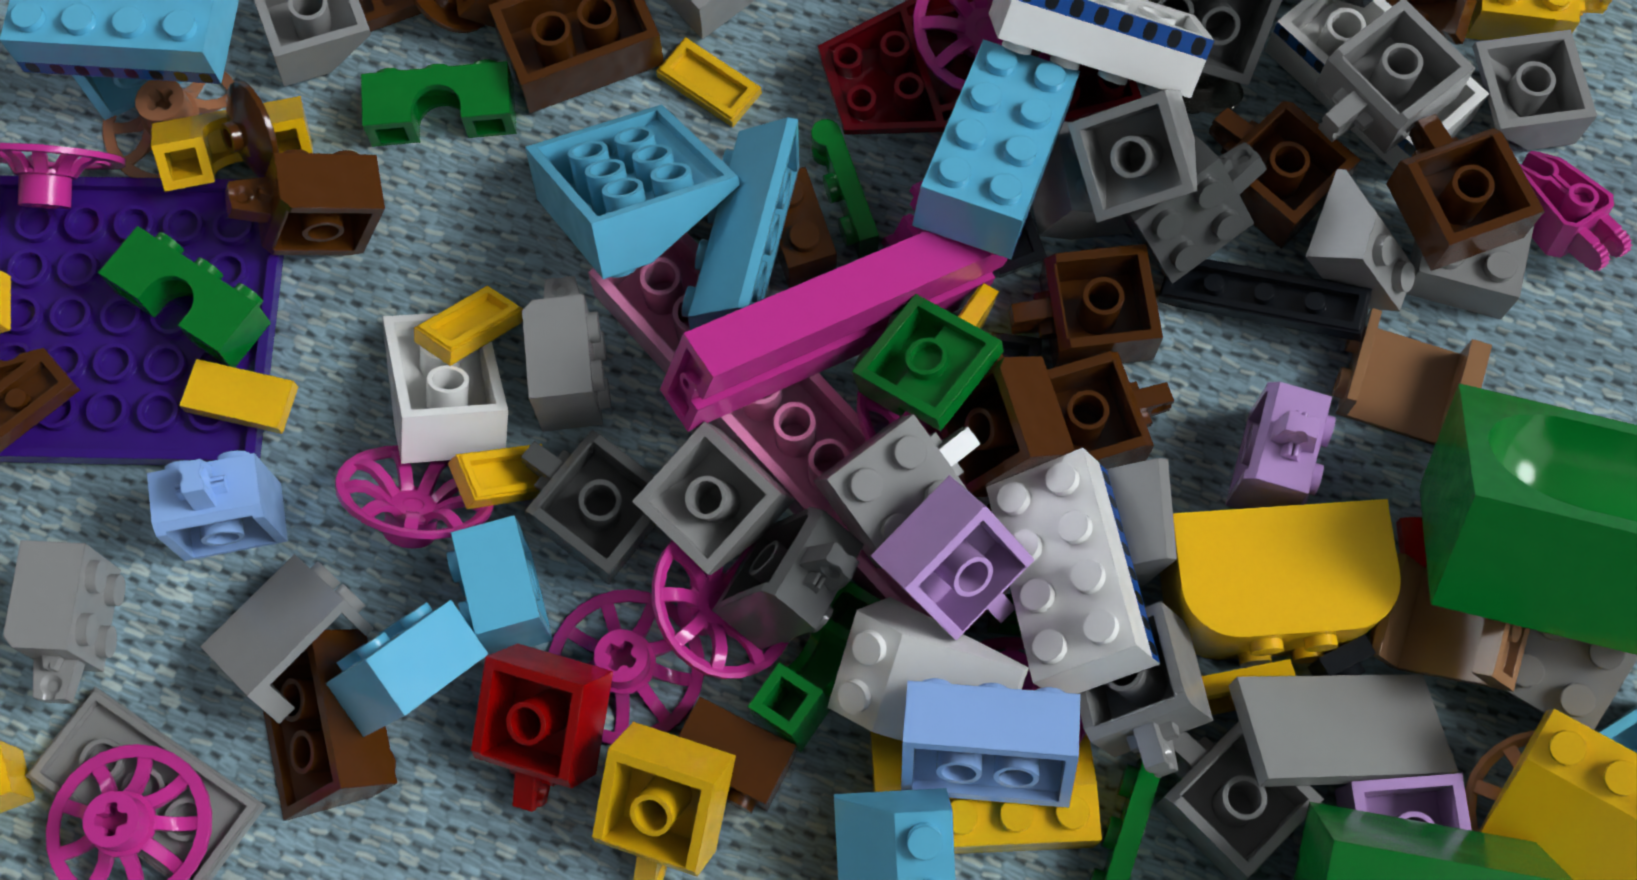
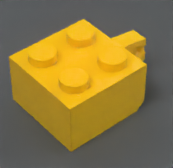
(1526, 17)
(662, 800)

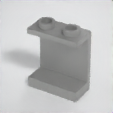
(278, 627)

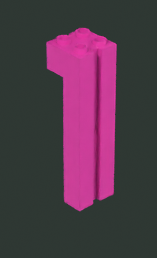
(818, 321)

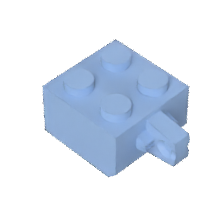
(216, 505)

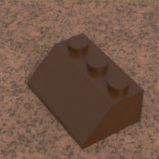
(317, 748)

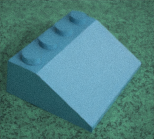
(628, 187)

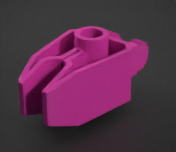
(1574, 214)

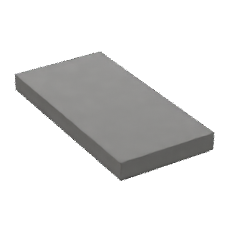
(106, 724)
(1340, 728)

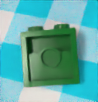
(926, 362)

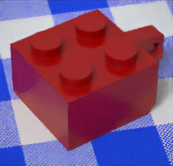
(540, 720)

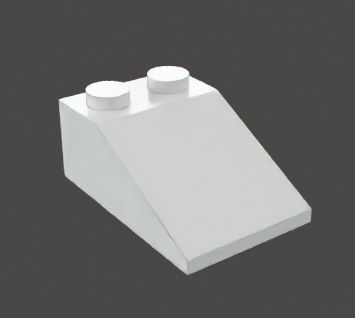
(442, 406)
(901, 645)

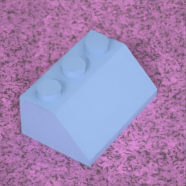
(991, 742)

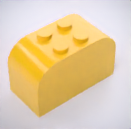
(1282, 578)

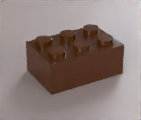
(574, 45)

